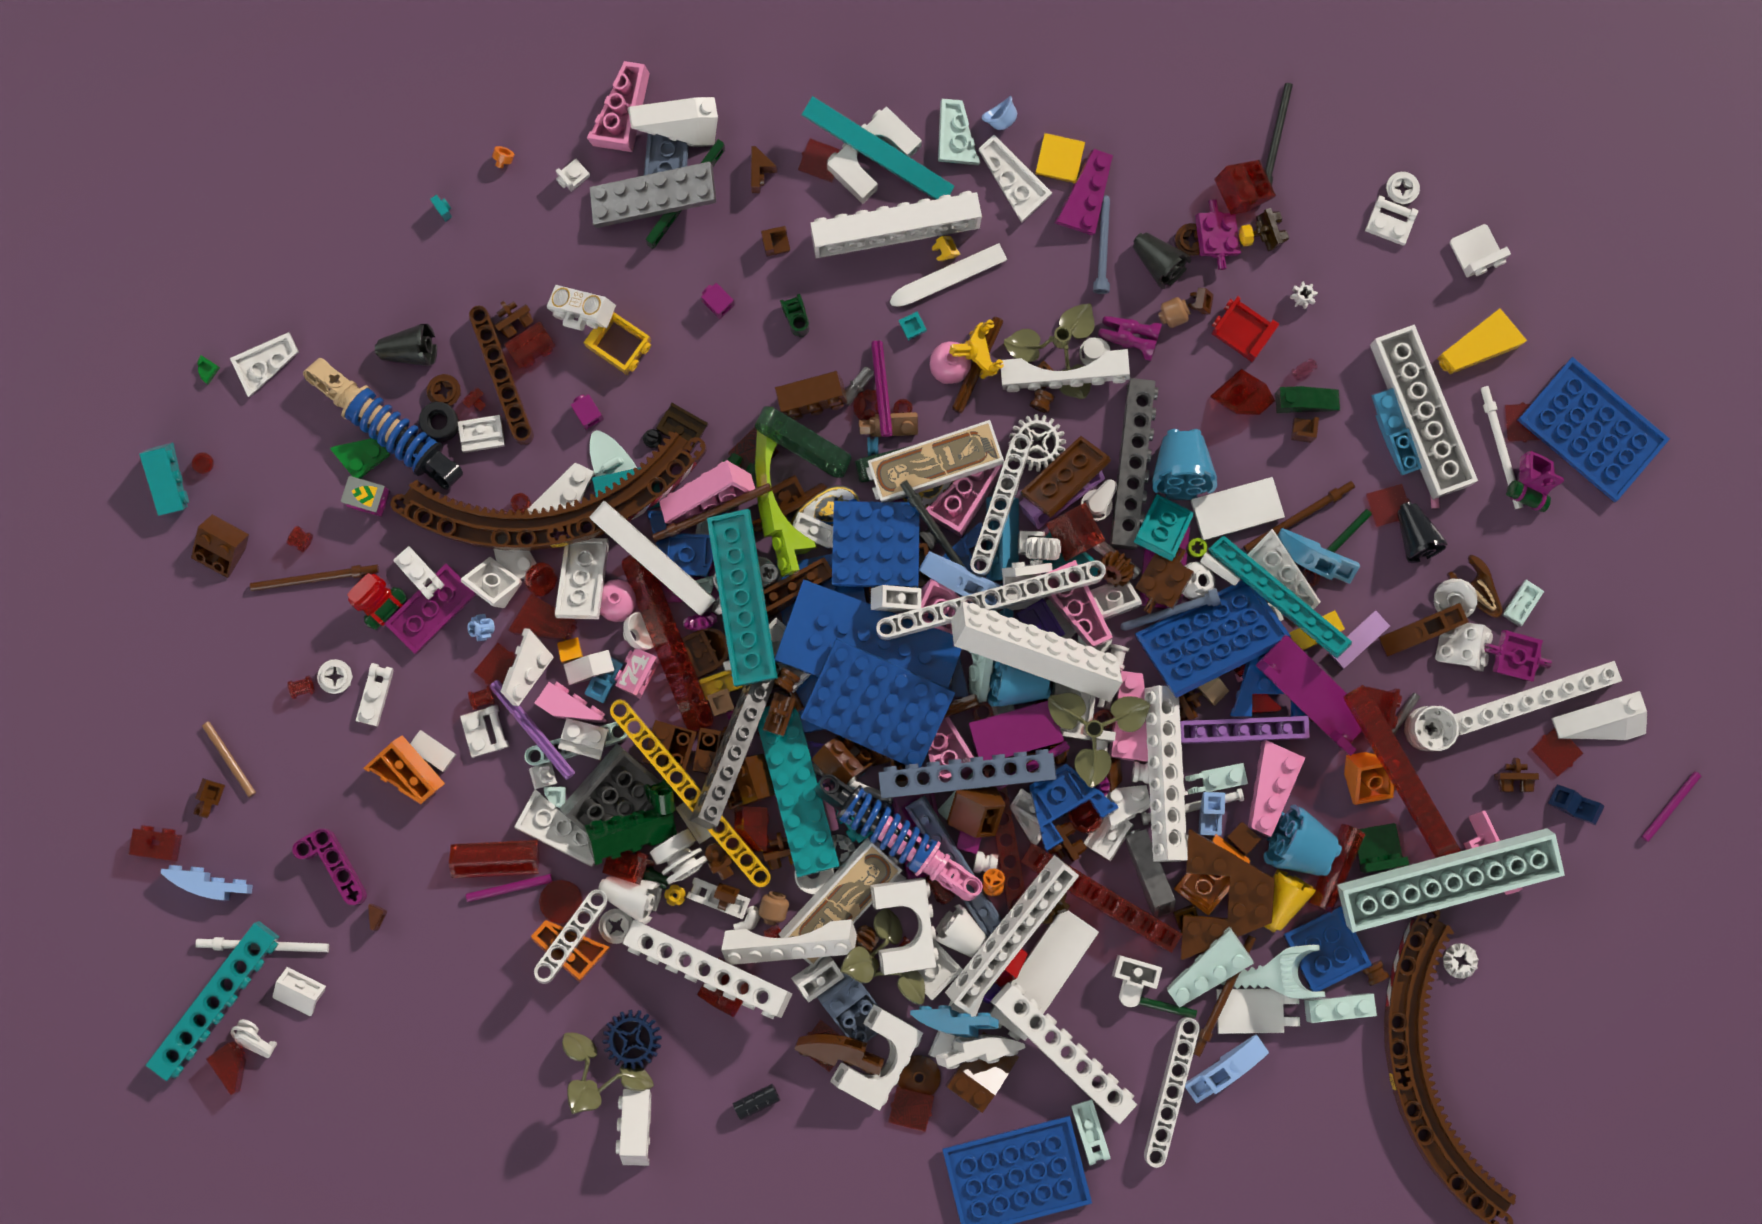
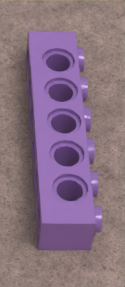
(1244, 730)

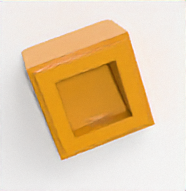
(569, 650)

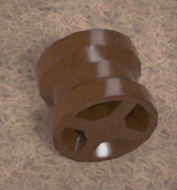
(1042, 401)
(786, 680)
(1375, 973)

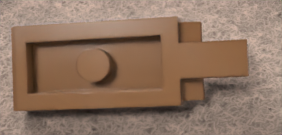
(902, 425)

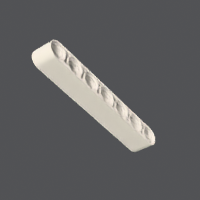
(1000, 495)
(652, 558)
(1174, 1102)

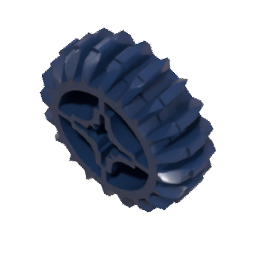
(623, 1034)

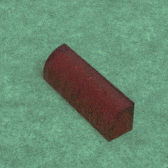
(494, 859)
(1326, 886)

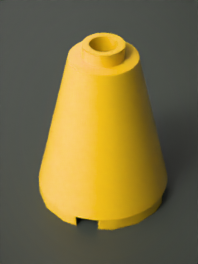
(1288, 899)

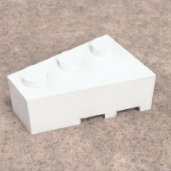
(634, 1127)

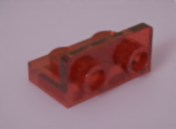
(628, 866)

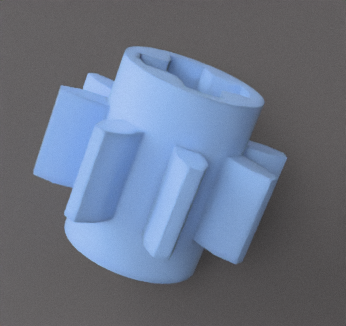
(481, 627)

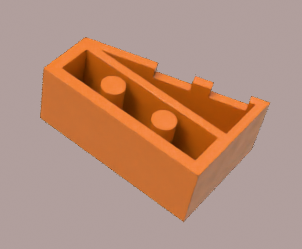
(406, 770)
(582, 959)

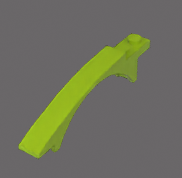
(785, 538)

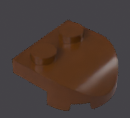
(706, 650)

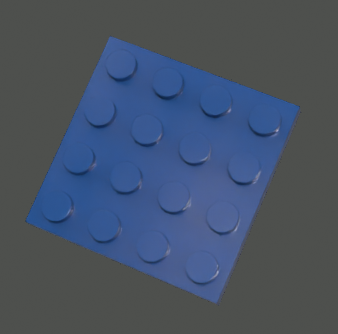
(875, 544)

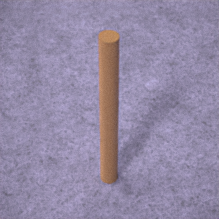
(222, 749)

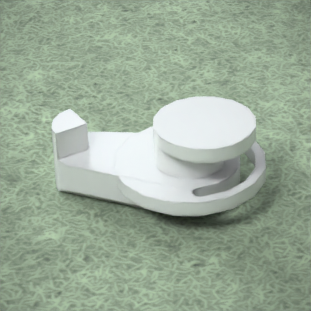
(1093, 349)
(1100, 500)
(247, 1037)

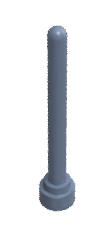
(1101, 284)
(1210, 598)

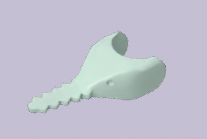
(1281, 974)

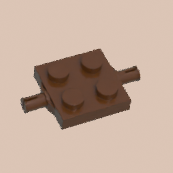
(1164, 581)

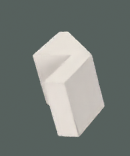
(588, 667)

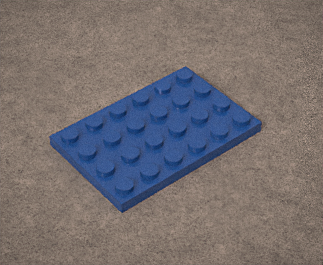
(1593, 429)
(1210, 639)
(877, 704)
(1017, 1174)

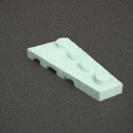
(1216, 965)

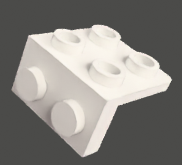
(1478, 251)
(1020, 572)
(1465, 646)

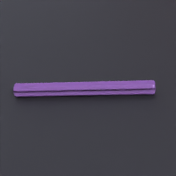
(534, 732)

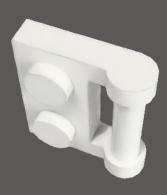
(1388, 226)
(477, 733)

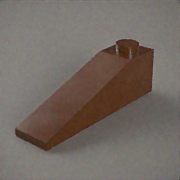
(785, 591)

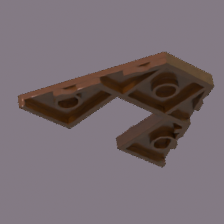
(1248, 902)

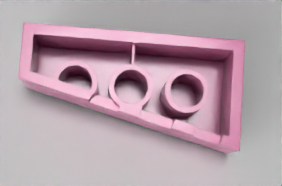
(613, 124)
(705, 492)
(963, 500)
(1130, 745)
(1273, 785)

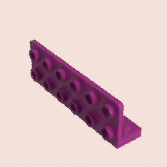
(1311, 691)

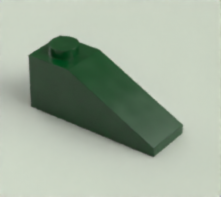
(1306, 399)

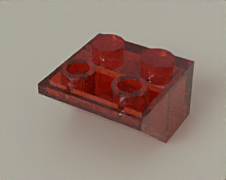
(1244, 186)
(1075, 531)

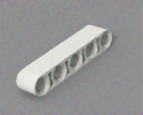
(575, 926)

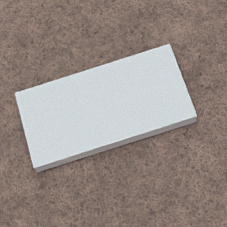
(1237, 508)

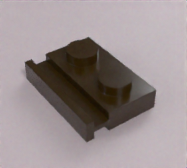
(682, 422)

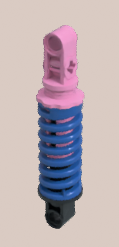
(921, 855)

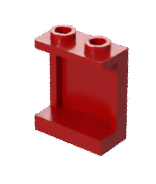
(1243, 329)

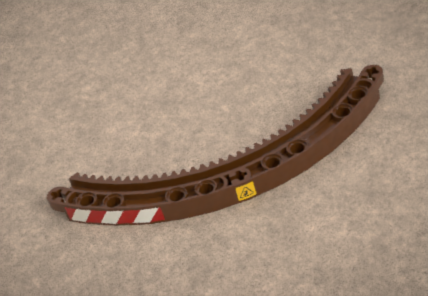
(484, 526)
(1441, 1147)

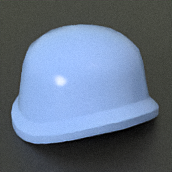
(1002, 115)

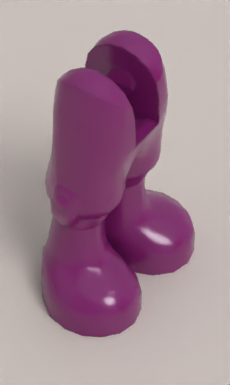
(1124, 334)

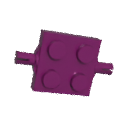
(1217, 234)
(1517, 655)

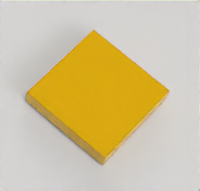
(1060, 158)

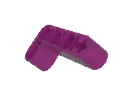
(335, 869)

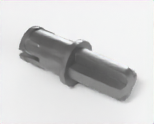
(858, 384)

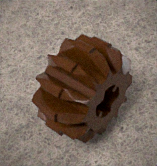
(1118, 568)
(866, 938)

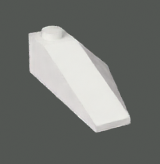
(682, 120)
(1610, 720)

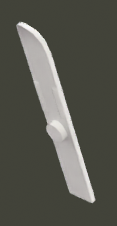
(948, 276)

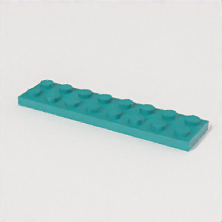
(742, 598)
(796, 797)

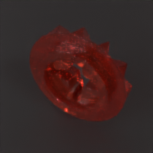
(860, 404)

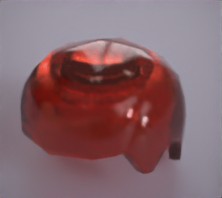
(540, 579)
(1085, 818)

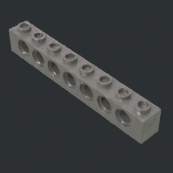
(1136, 389)
(731, 754)

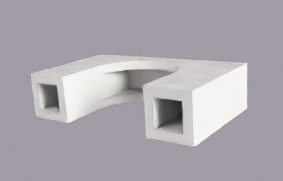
(845, 163)
(920, 951)
(902, 1041)

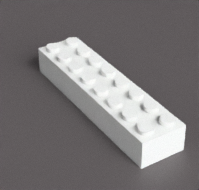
(896, 224)
(1424, 411)
(1036, 651)

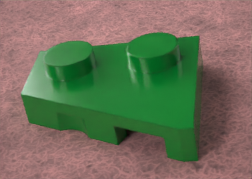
(360, 456)

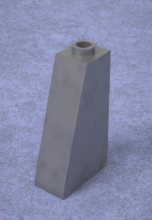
(1150, 874)

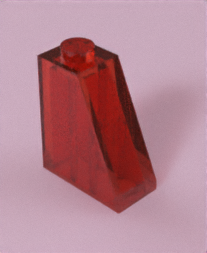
(541, 620)

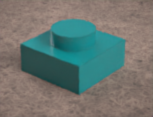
(442, 207)
(912, 325)

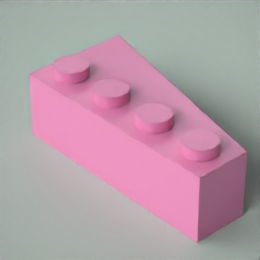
(1080, 610)

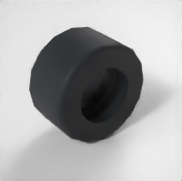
(429, 412)

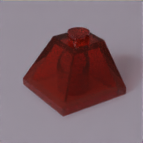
(1244, 394)

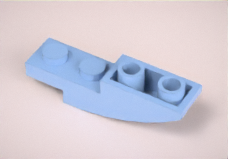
(956, 577)
(199, 883)
(1227, 1069)

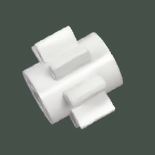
(1300, 299)

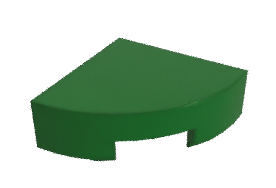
(206, 369)

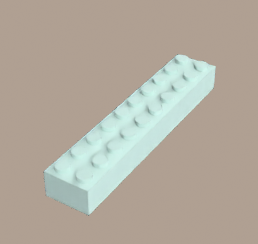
(1450, 880)

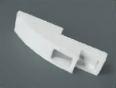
(985, 1047)

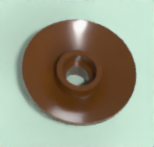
(920, 1065)

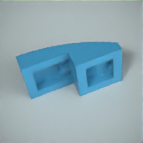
(601, 685)

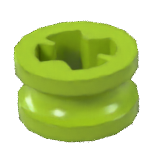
(1201, 542)

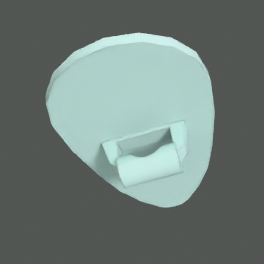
(608, 455)

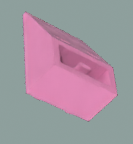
(561, 705)

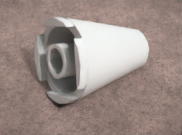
(632, 898)
(960, 932)

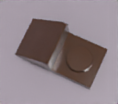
(759, 165)

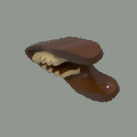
(1483, 583)

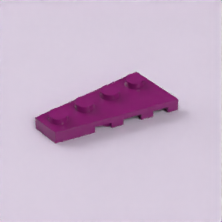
(1085, 200)

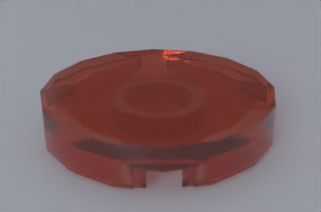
(560, 901)

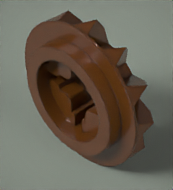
(1182, 244)
(449, 382)

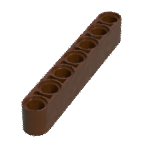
(494, 367)

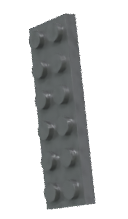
(653, 194)

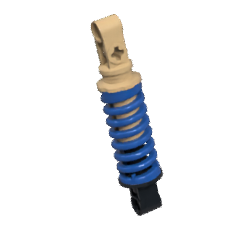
(383, 426)

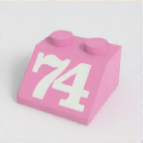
(637, 672)

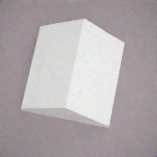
(492, 583)
(1116, 600)

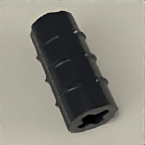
(756, 1101)

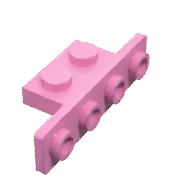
(1485, 835)

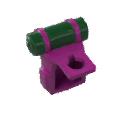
(1534, 482)

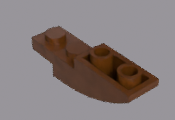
(1423, 629)
(830, 1048)

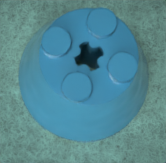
(1184, 466)
(1015, 686)
(1302, 844)

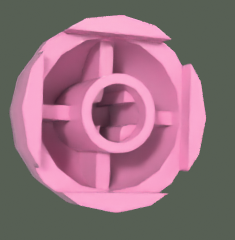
(946, 367)
(617, 600)

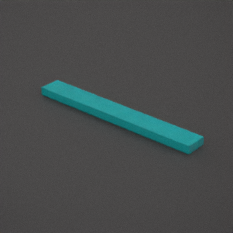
(876, 149)
(1280, 597)

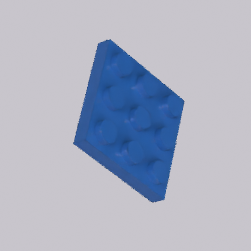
(1339, 952)

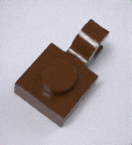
(208, 794)

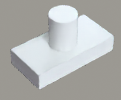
(1103, 740)

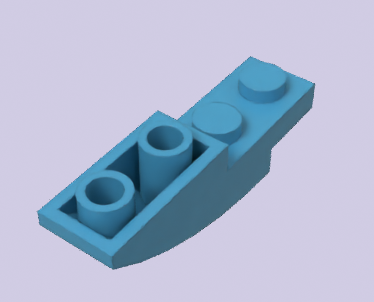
(1395, 432)
(1317, 559)
(953, 1023)

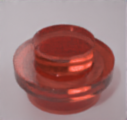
(202, 463)

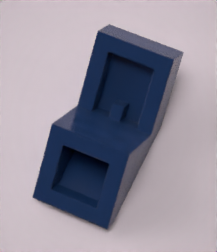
(1576, 805)

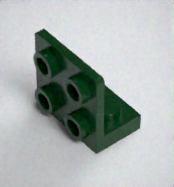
(1380, 849)

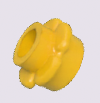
(680, 895)

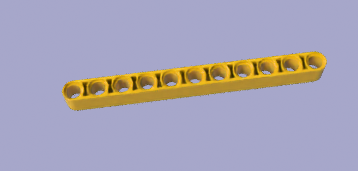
(685, 783)

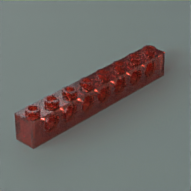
(1110, 903)

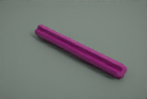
(881, 388)

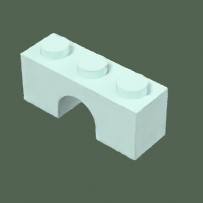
(1340, 1008)

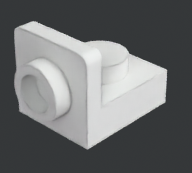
(572, 175)

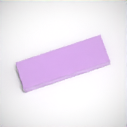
(1362, 637)

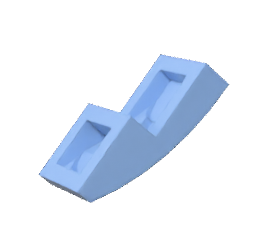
(1211, 813)

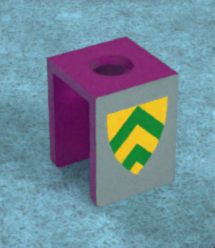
(365, 496)

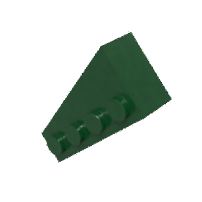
(628, 833)

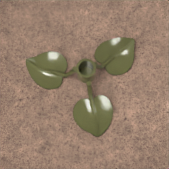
(1076, 322)
(1067, 711)
(864, 966)
(584, 1094)

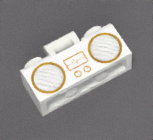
(587, 307)

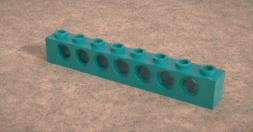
(161, 1062)

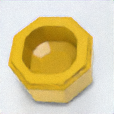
(1246, 235)

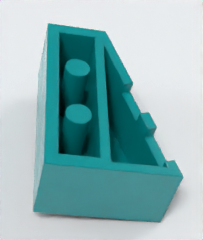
(164, 478)

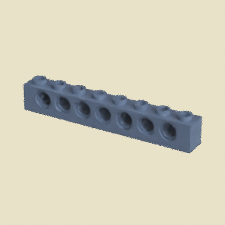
(890, 788)

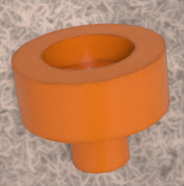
(502, 156)

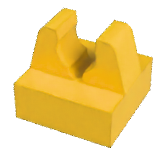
(947, 247)

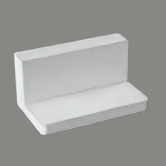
(298, 991)

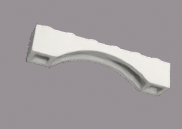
(1108, 367)
(830, 940)

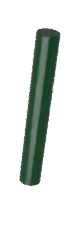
(1355, 525)
(1183, 1011)

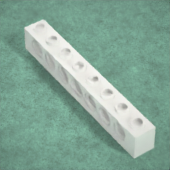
(1538, 697)
(1165, 776)
(1011, 934)
(777, 997)
(1118, 1107)

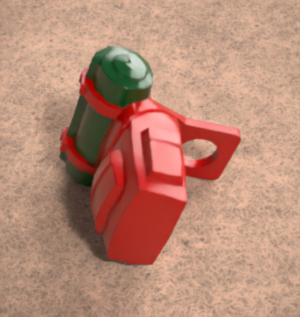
(375, 600)

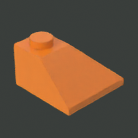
(1367, 778)

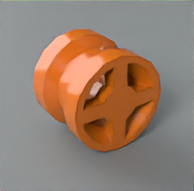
(989, 878)

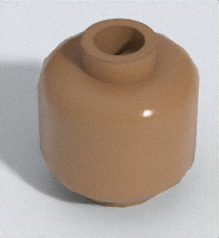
(1174, 312)
(773, 908)

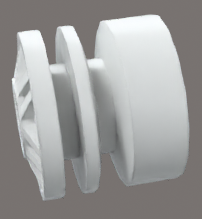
(1442, 724)
(678, 856)

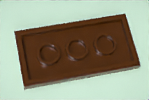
(1065, 476)

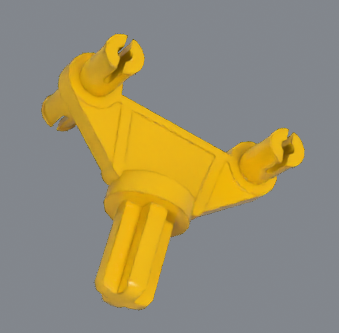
(977, 350)

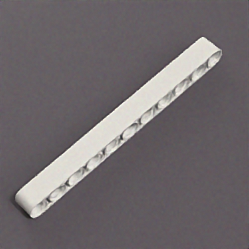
(999, 593)

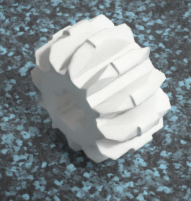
(1042, 548)

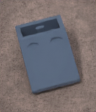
(849, 1006)

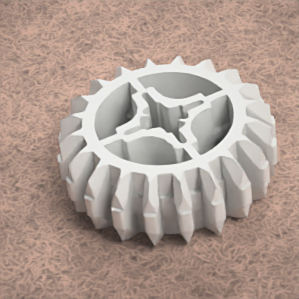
(1043, 451)

